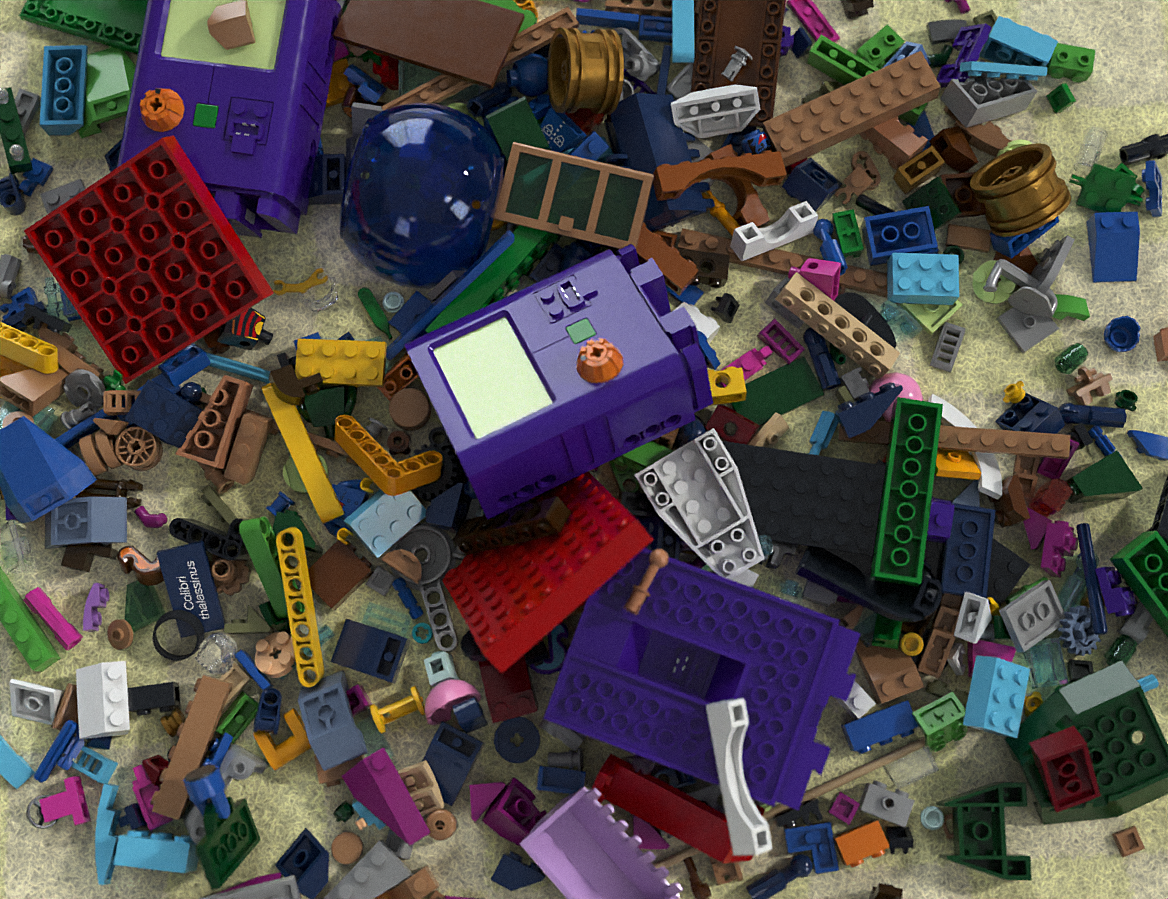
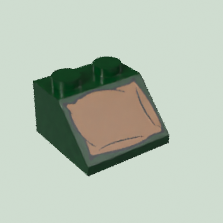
(292, 519)

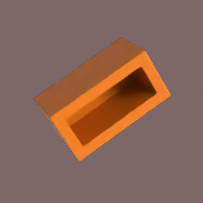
(860, 843)

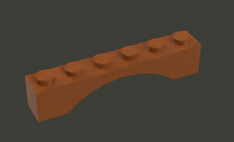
(759, 169)

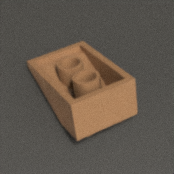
(888, 671)

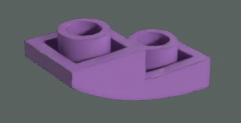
(96, 599)

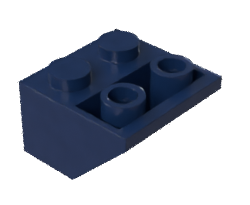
(1032, 416)

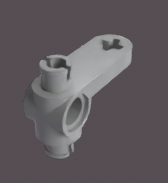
(637, 58)

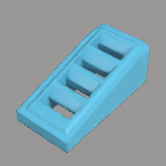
(103, 769)

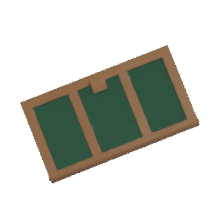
(573, 196)

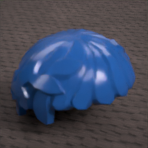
(1122, 334)

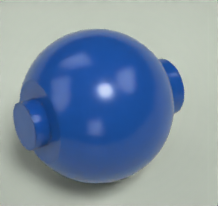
(529, 75)

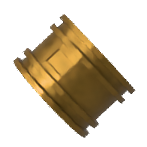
(585, 70)
(1020, 190)

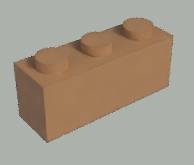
(248, 447)

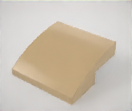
(422, 787)

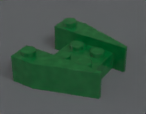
(981, 831)

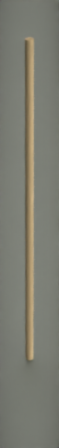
(814, 793)

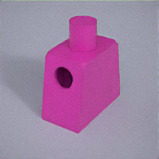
(821, 274)
(988, 649)

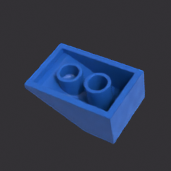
(898, 233)
(1114, 246)

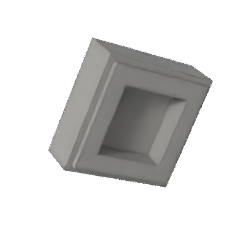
(381, 580)

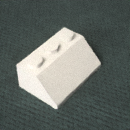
(102, 700)

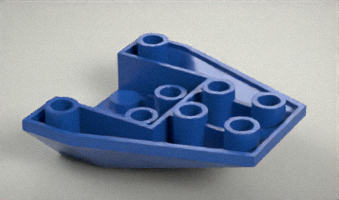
(37, 471)

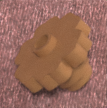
(236, 575)

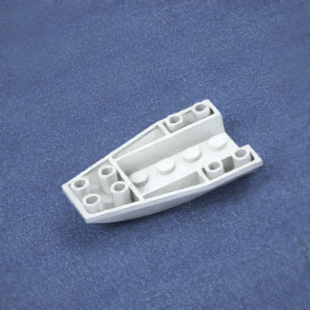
(705, 504)

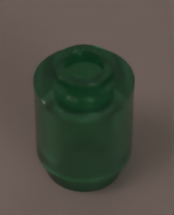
(1071, 358)
(1121, 649)

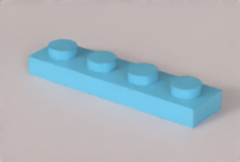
(1011, 71)

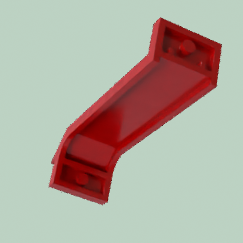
(667, 809)

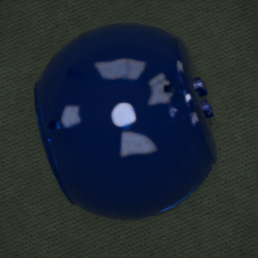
(416, 207)

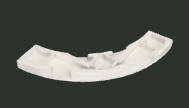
(990, 479)

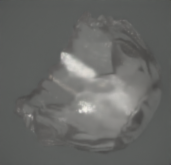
(217, 653)

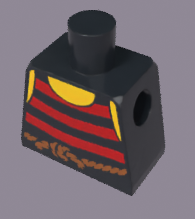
(245, 330)

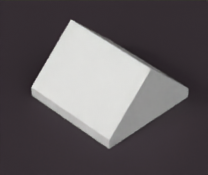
(34, 701)

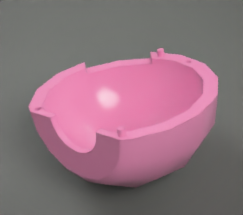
(910, 390)
(444, 696)

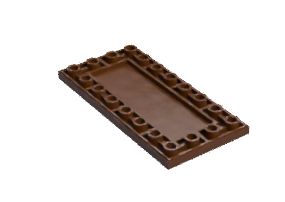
(745, 24)
(441, 35)

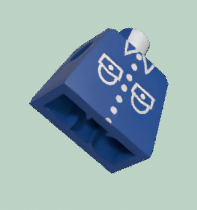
(561, 131)

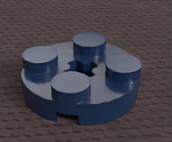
(507, 731)

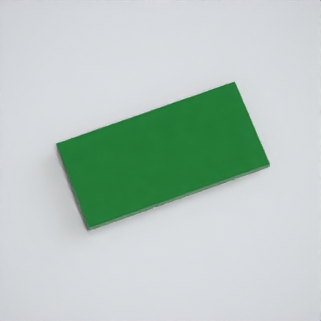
(102, 21)

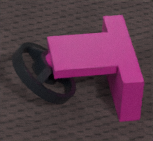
(61, 805)

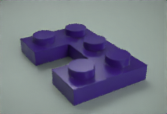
(970, 42)

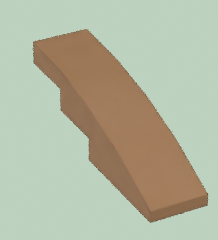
(941, 636)

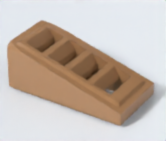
(108, 402)

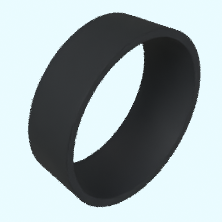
(185, 616)

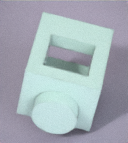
(434, 668)

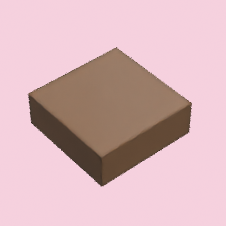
(1128, 841)

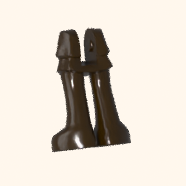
(120, 486)

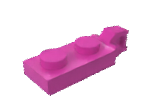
(751, 362)
(144, 792)

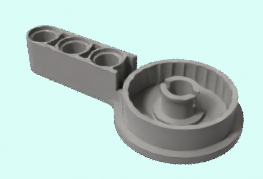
(436, 565)

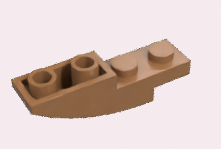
(984, 138)
(67, 354)

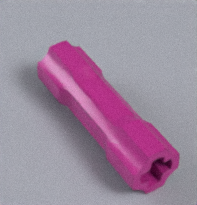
(63, 631)

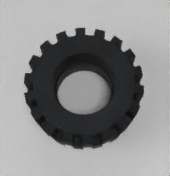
(451, 476)

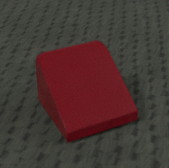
(154, 768)

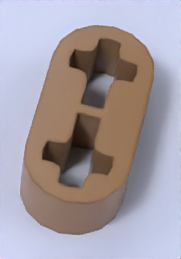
(869, 166)

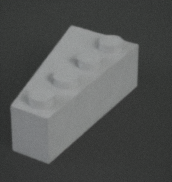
(987, 99)

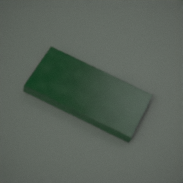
(779, 392)

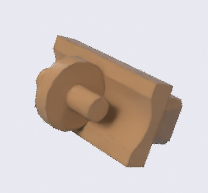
(1088, 382)

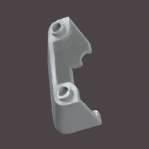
(236, 764)

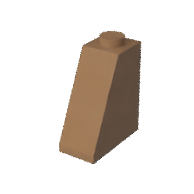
(32, 389)

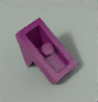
(1055, 467)

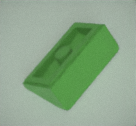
(237, 716)

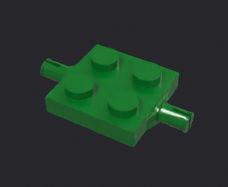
(1105, 189)

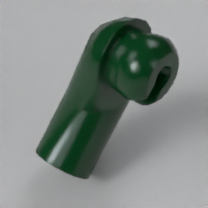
(942, 58)
(836, 355)

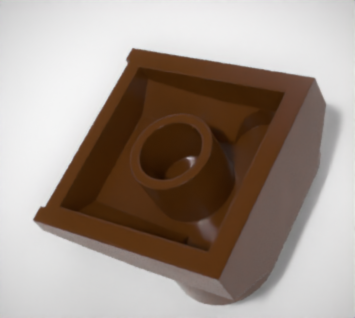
(961, 192)
(1011, 506)

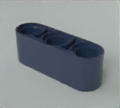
(470, 715)

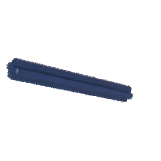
(1091, 579)

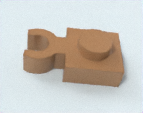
(856, 183)

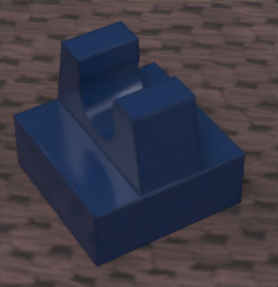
(133, 817)

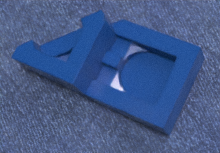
(1150, 444)

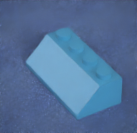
(63, 89)

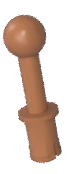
(658, 559)

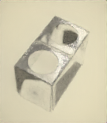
(911, 768)

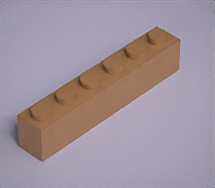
(192, 746)

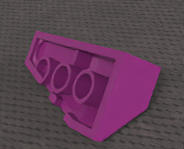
(382, 791)
(513, 812)

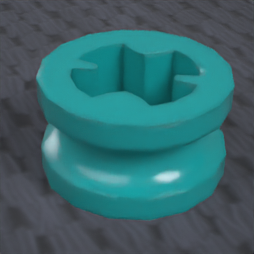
(426, 627)

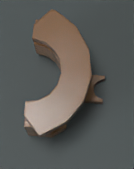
(721, 869)

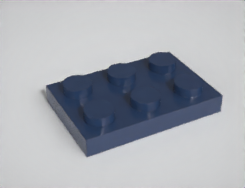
(164, 413)

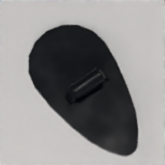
(866, 314)

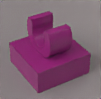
(843, 808)

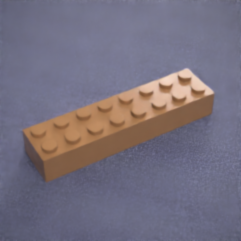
(852, 108)

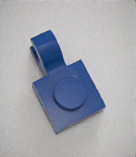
(38, 176)

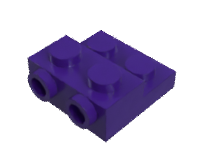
(1116, 598)

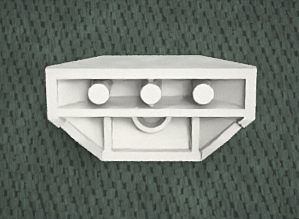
(716, 110)

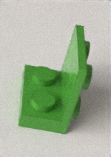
(941, 721)

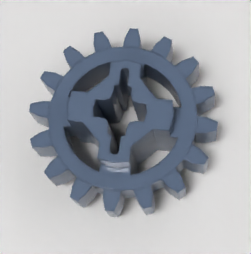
(1078, 631)

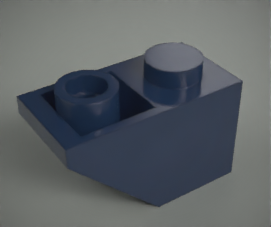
(515, 874)

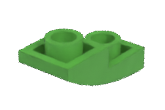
(1071, 306)

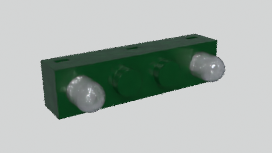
(12, 134)

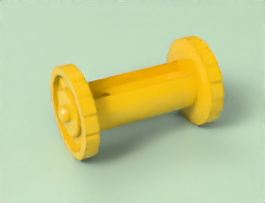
(397, 709)

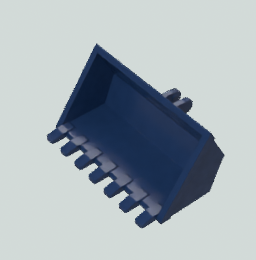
(646, 137)

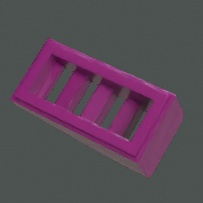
(780, 330)

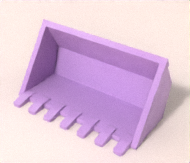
(592, 855)

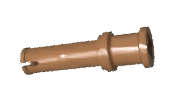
(216, 475)

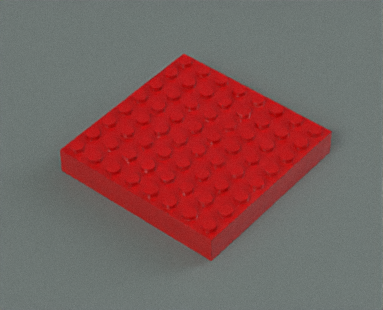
(148, 259)
(529, 587)

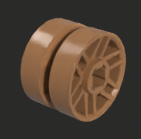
(99, 452)
(129, 452)

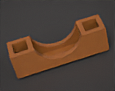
(749, 206)

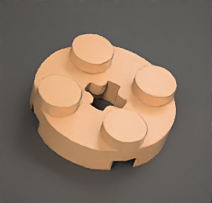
(265, 654)

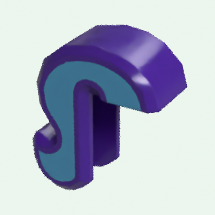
(557, 651)

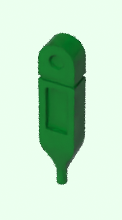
(374, 310)

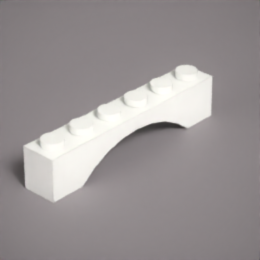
(746, 826)

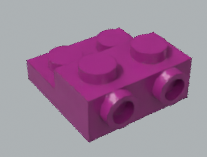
(1058, 542)

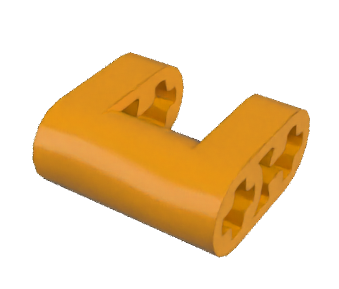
(288, 749)

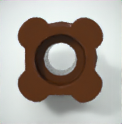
(401, 448)

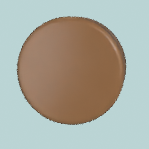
(410, 409)

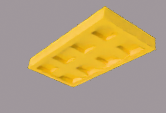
(342, 361)

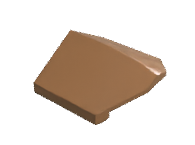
(232, 25)

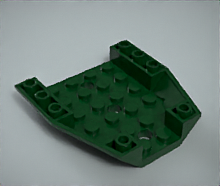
(1106, 713)

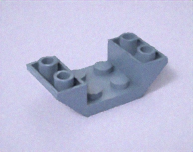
(87, 521)
(330, 721)

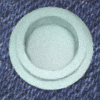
(393, 302)
(932, 818)

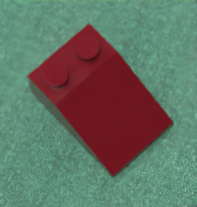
(509, 692)
(1065, 768)

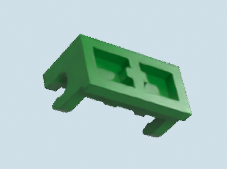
(848, 233)
(886, 632)

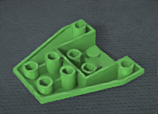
(107, 88)

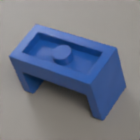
(560, 780)

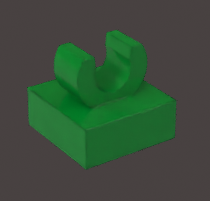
(1061, 98)

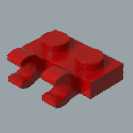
(388, 72)

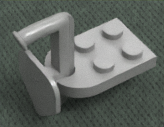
(1035, 292)

